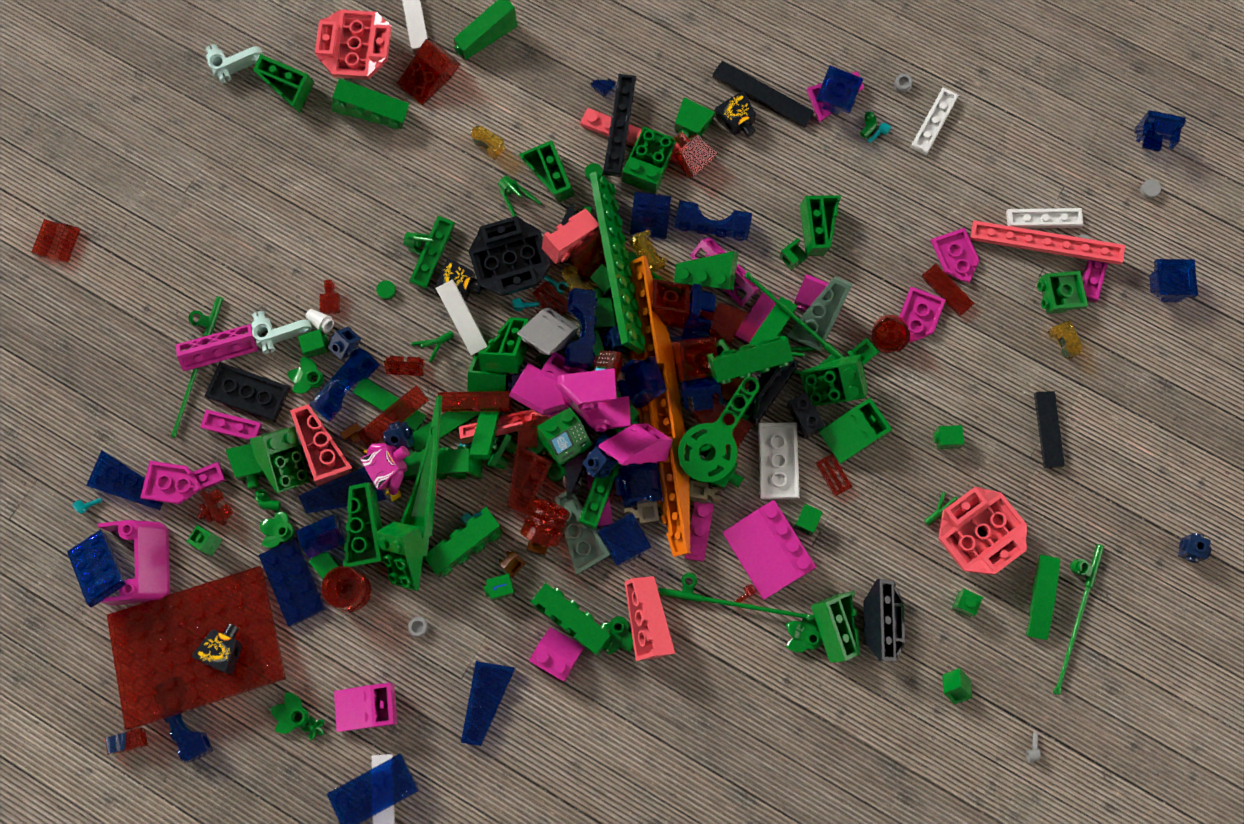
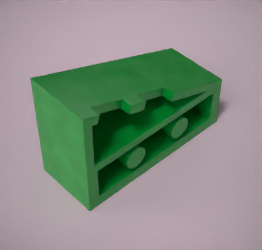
(286, 81)
(818, 222)
(710, 271)
(506, 350)
(837, 626)

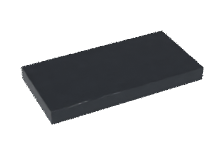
(247, 392)

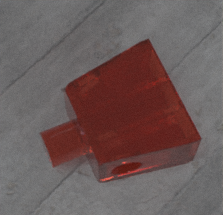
(693, 153)
(725, 321)

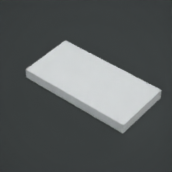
(778, 461)

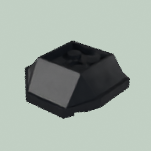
(509, 240)

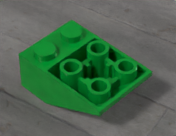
(648, 160)
(835, 381)
(855, 430)
(280, 458)
(402, 554)

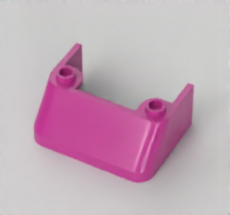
(595, 399)
(151, 561)

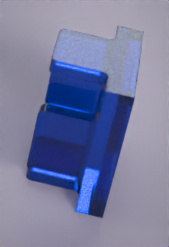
(838, 90)
(1159, 126)
(1174, 279)
(699, 301)
(642, 381)
(702, 392)
(638, 484)
(624, 540)

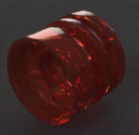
(545, 522)
(336, 586)

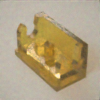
(643, 246)

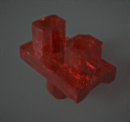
(211, 500)

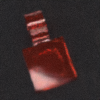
(329, 301)

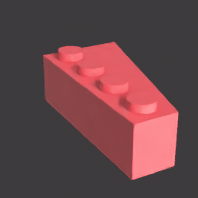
(320, 450)
(647, 620)

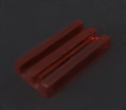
(541, 289)
(835, 492)

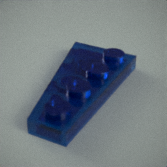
(119, 480)
(335, 493)
(485, 696)

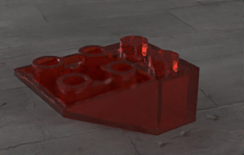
(428, 71)

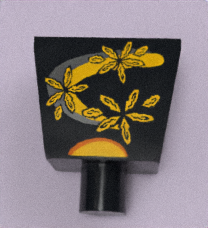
(736, 115)
(462, 276)
(220, 650)

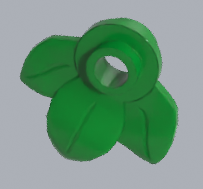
(303, 376)
(274, 530)
(800, 635)
(621, 638)
(287, 714)

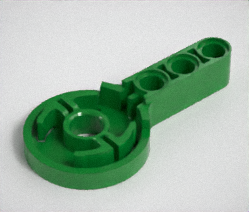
(718, 436)

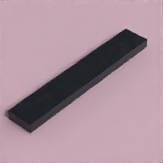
(763, 94)
(619, 125)

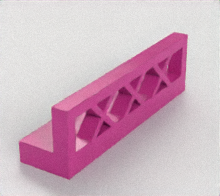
(712, 248)
(216, 349)

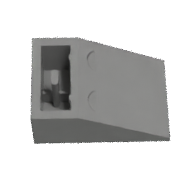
(548, 331)

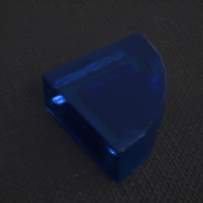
(603, 87)

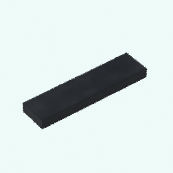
(1049, 429)

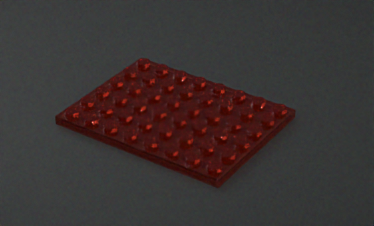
(157, 638)

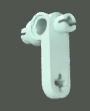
(231, 64)
(278, 334)

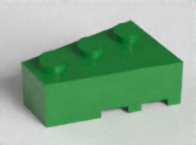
(548, 168)

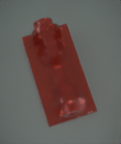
(396, 366)

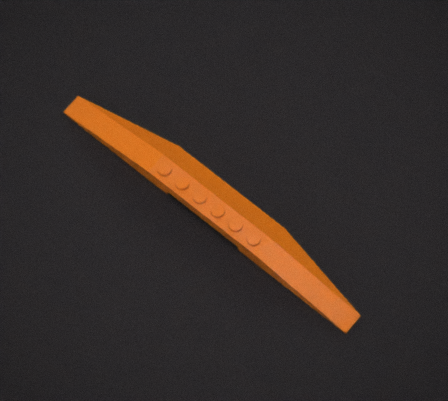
(664, 413)

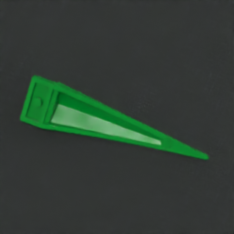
(421, 503)

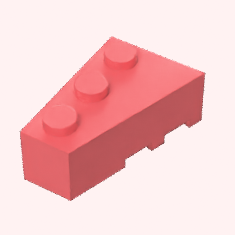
(570, 236)

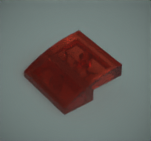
(56, 241)

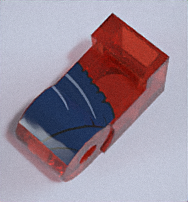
(126, 741)

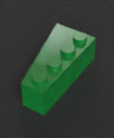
(368, 105)
(750, 359)
(451, 463)
(362, 525)
(464, 543)
(571, 619)

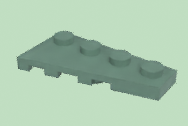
(822, 313)
(583, 542)

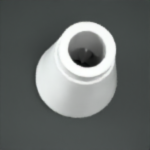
(320, 320)

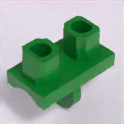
(496, 459)

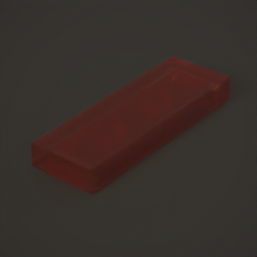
(947, 289)

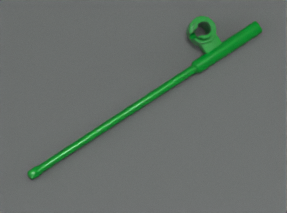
(208, 323)
(834, 353)
(1080, 567)
(687, 594)

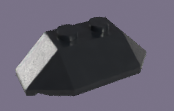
(770, 386)
(884, 620)

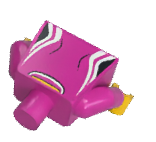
(386, 467)

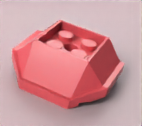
(345, 30)
(1002, 526)

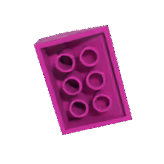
(769, 550)

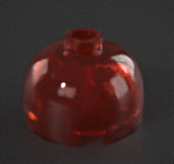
(890, 333)

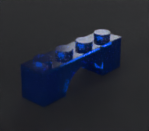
(735, 226)
(582, 305)
(356, 368)
(190, 744)

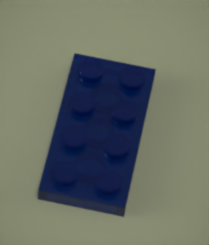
(96, 568)
(292, 582)
(373, 791)

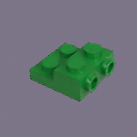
(1062, 292)

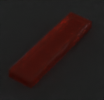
(475, 401)
(399, 411)

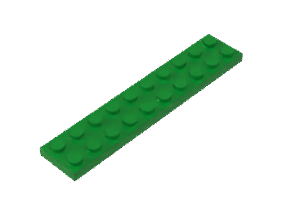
(617, 264)

